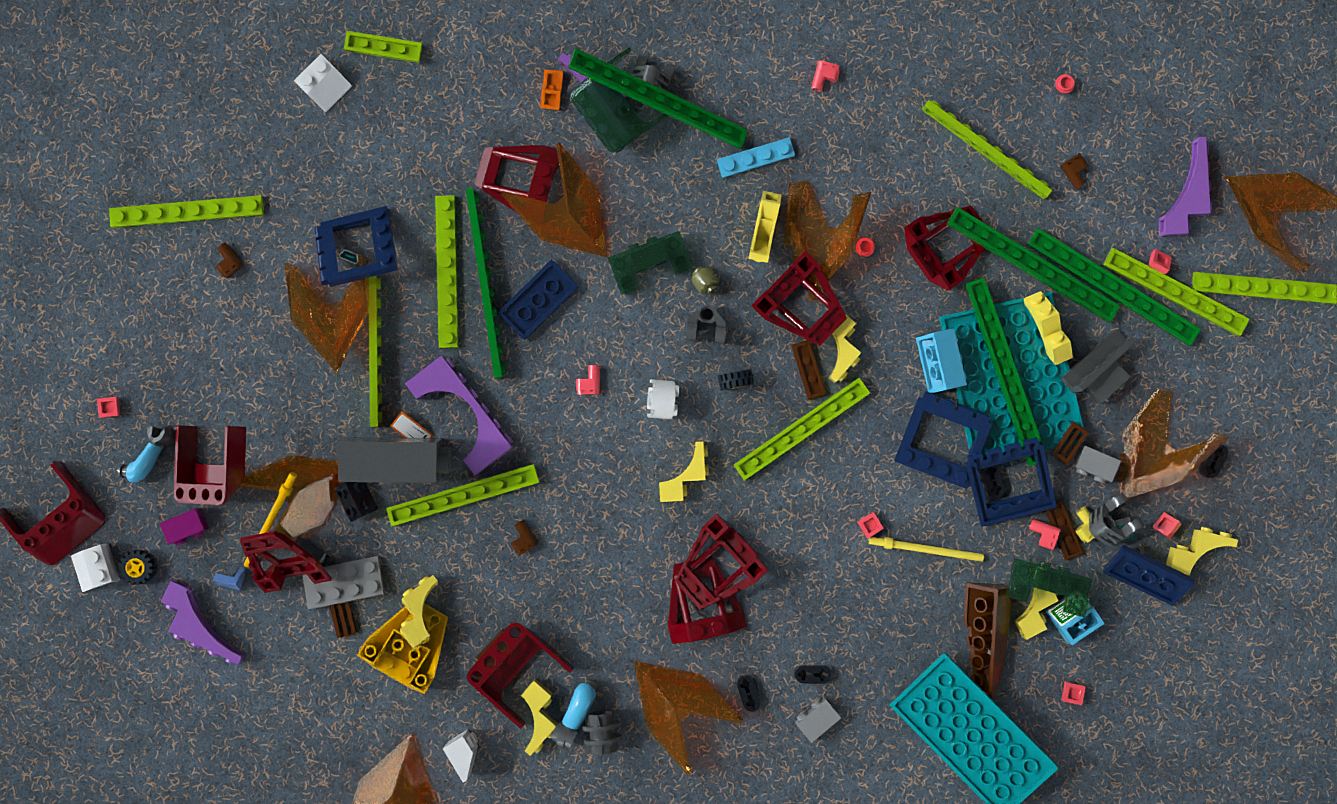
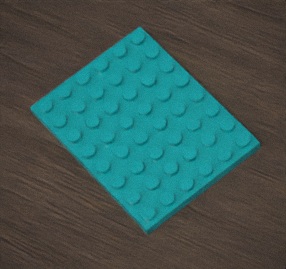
(1047, 395)

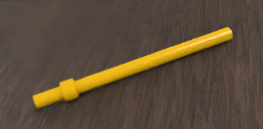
(284, 491)

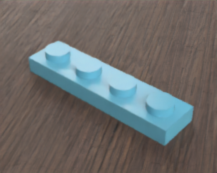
(755, 157)

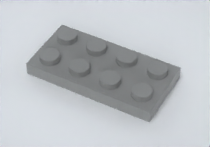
(349, 583)

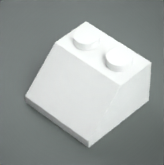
(323, 83)
(95, 567)
(462, 753)

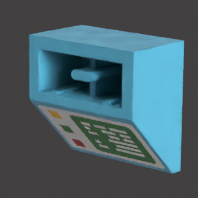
(1073, 627)

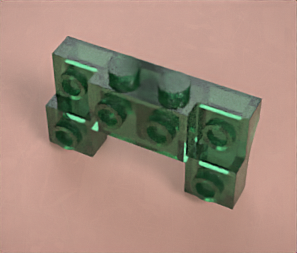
(646, 256)
(1058, 581)

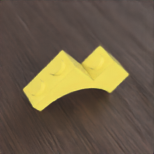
(765, 226)
(1048, 322)
(847, 352)
(697, 470)
(1202, 541)
(1032, 621)
(414, 630)
(537, 697)

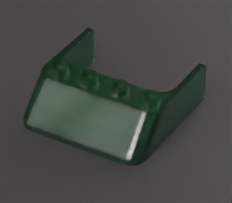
(610, 112)

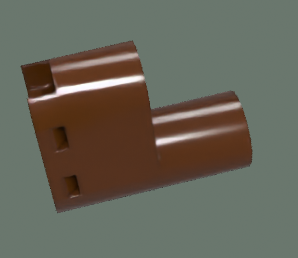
(1072, 168)
(230, 263)
(526, 540)

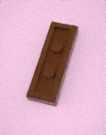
(808, 369)
(1067, 539)

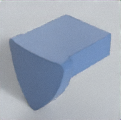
(231, 582)

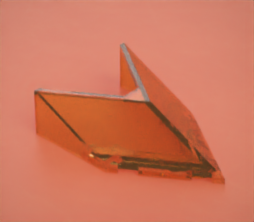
(1268, 196)
(572, 220)
(809, 232)
(328, 326)
(1147, 456)
(311, 494)
(669, 697)
(396, 778)

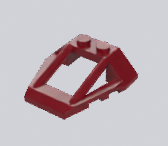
(542, 177)
(940, 274)
(785, 285)
(737, 546)
(274, 576)
(707, 627)

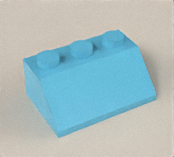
(941, 360)

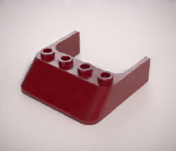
(208, 483)
(62, 528)
(504, 661)

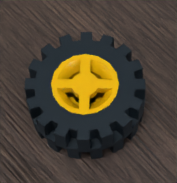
(736, 379)
(131, 564)

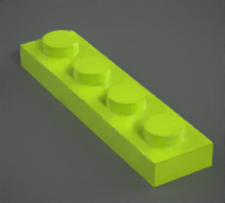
(383, 47)

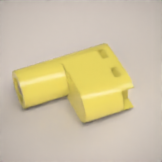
(1083, 531)

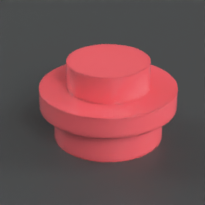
(1065, 83)
(865, 247)

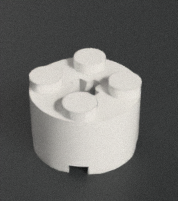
(662, 399)

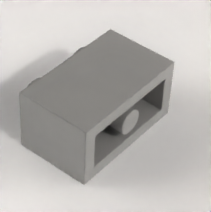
(1095, 464)
(817, 719)

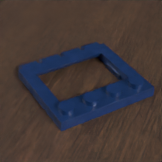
(382, 241)
(931, 464)
(1017, 505)

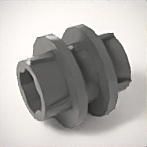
(602, 733)

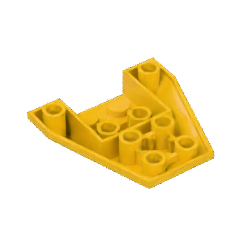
(395, 657)

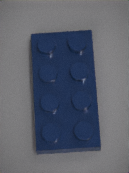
(538, 299)
(1148, 575)

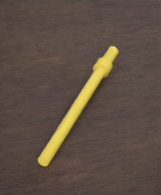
(889, 543)

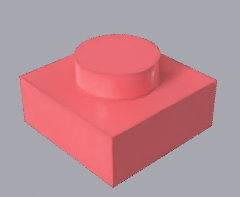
(1160, 261)
(108, 407)
(870, 525)
(1166, 525)
(1073, 693)

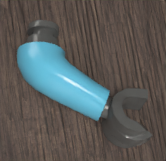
(141, 467)
(580, 705)

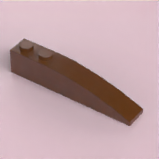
(988, 627)

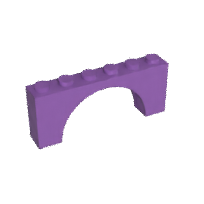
(441, 377)

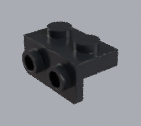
(355, 499)

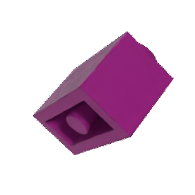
(184, 526)

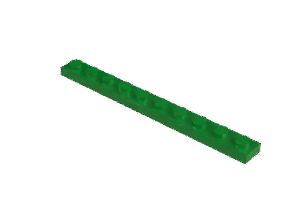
(657, 98)
(1033, 265)
(485, 274)
(1113, 287)
(1003, 363)

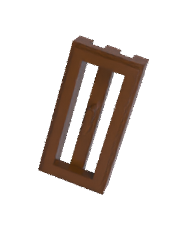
(1078, 429)
(336, 623)

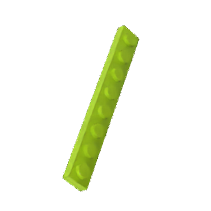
(980, 144)
(186, 211)
(446, 271)
(1264, 288)
(1176, 292)
(374, 358)
(801, 429)
(462, 495)

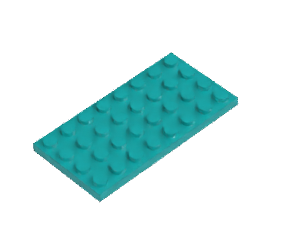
(973, 734)

